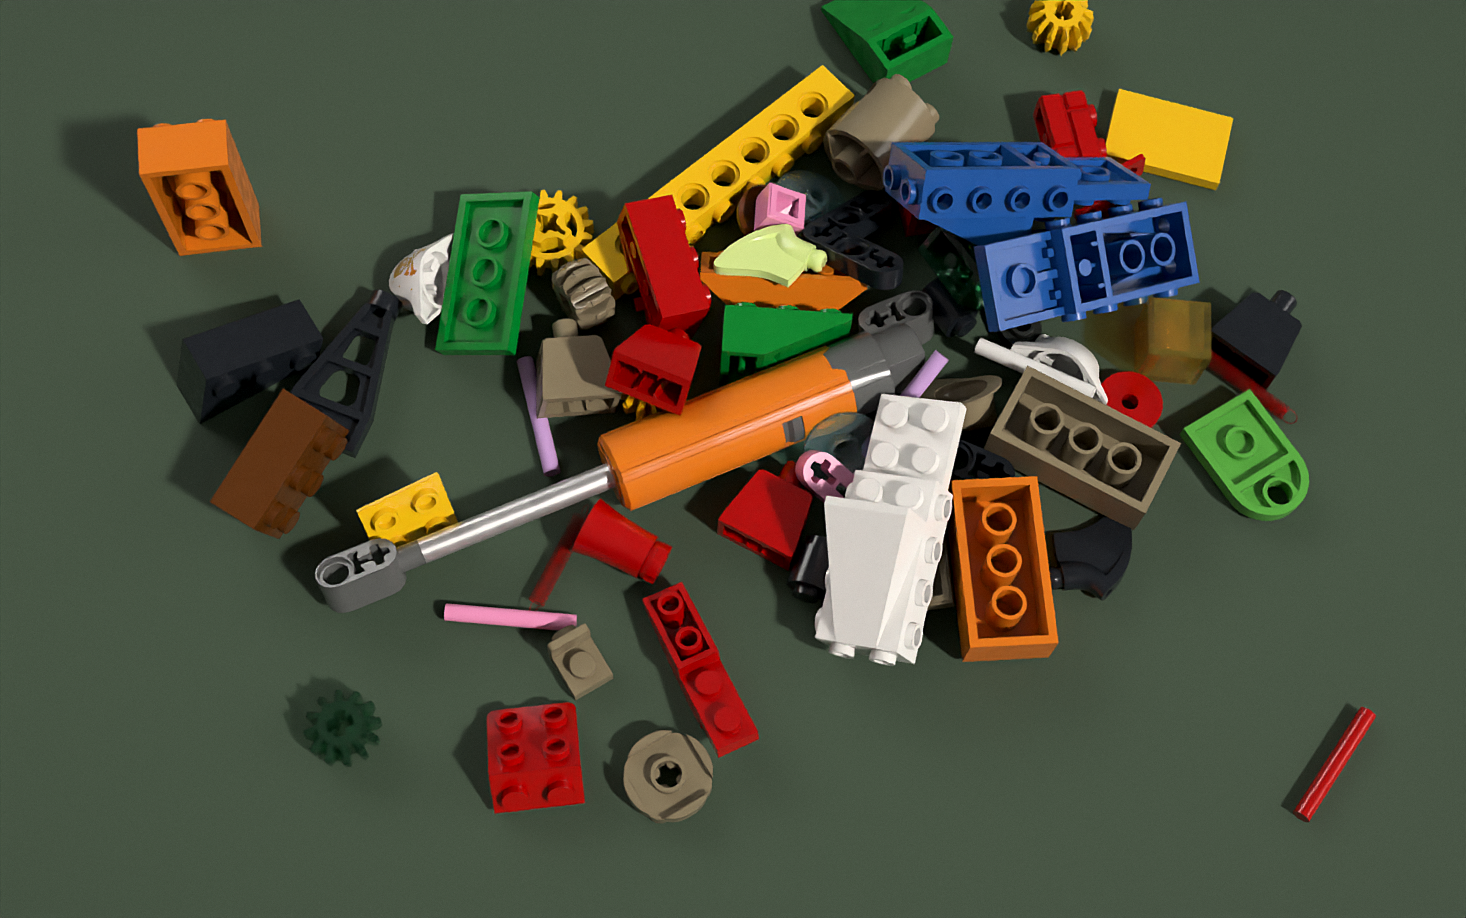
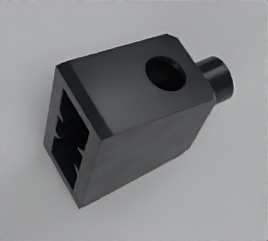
(1257, 336)

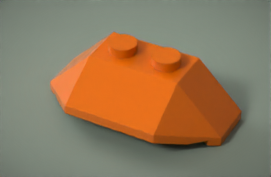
(808, 292)

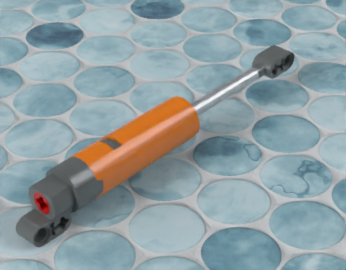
(676, 451)

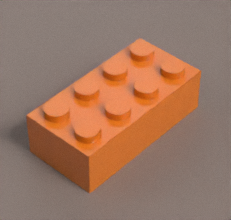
(199, 186)
(1001, 570)

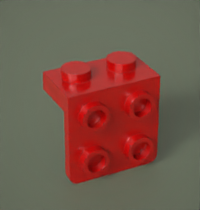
(534, 757)

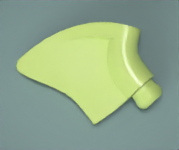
(770, 254)

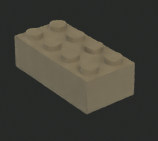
(1082, 447)

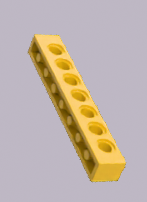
(816, 94)

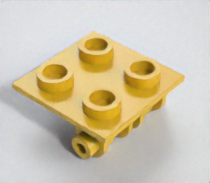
(409, 512)

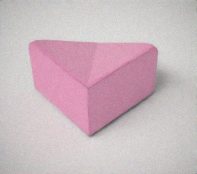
(780, 206)

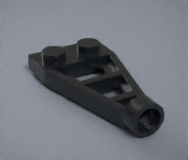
(360, 415)

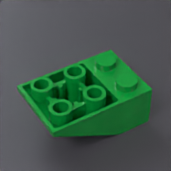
(891, 36)
(768, 336)

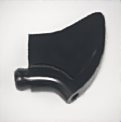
(1092, 558)

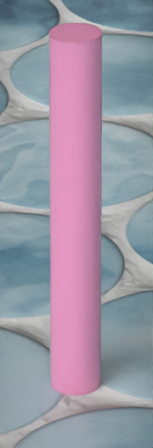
(508, 617)

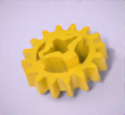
(553, 238)

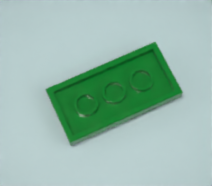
(487, 274)

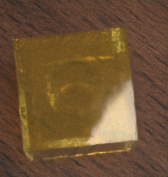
(1173, 340)

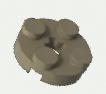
(660, 801)

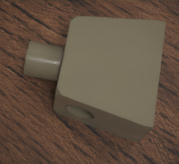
(573, 374)

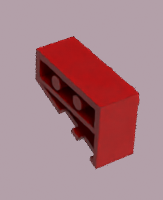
(663, 264)

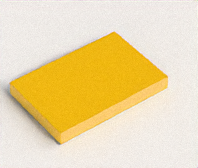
(1173, 138)

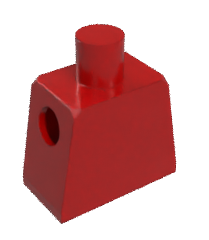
(655, 367)
(768, 515)

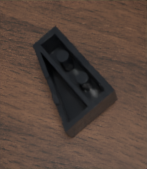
(245, 358)

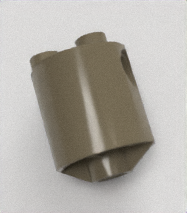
(863, 135)

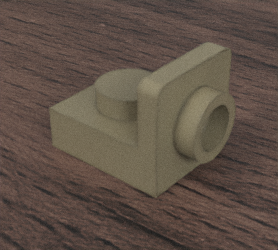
(578, 660)

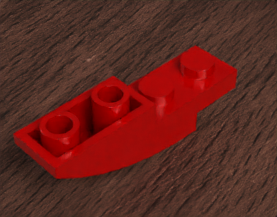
(700, 670)

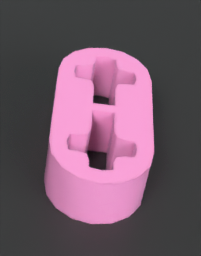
(836, 471)

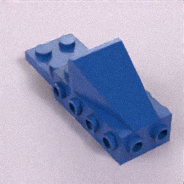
(1000, 187)
(1088, 264)

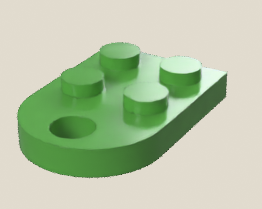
(1248, 455)

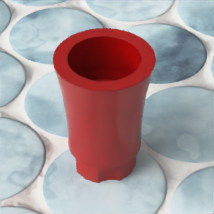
(621, 543)

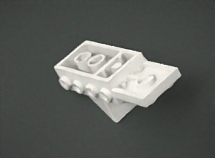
(890, 532)

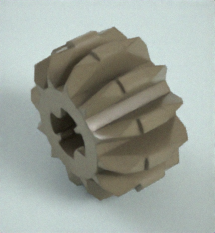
(583, 293)

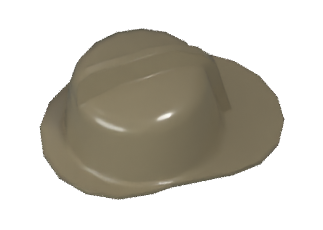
(973, 393)

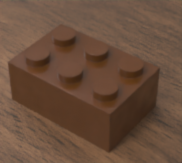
(281, 466)

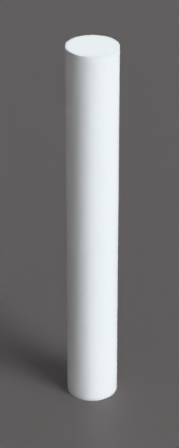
(1019, 363)

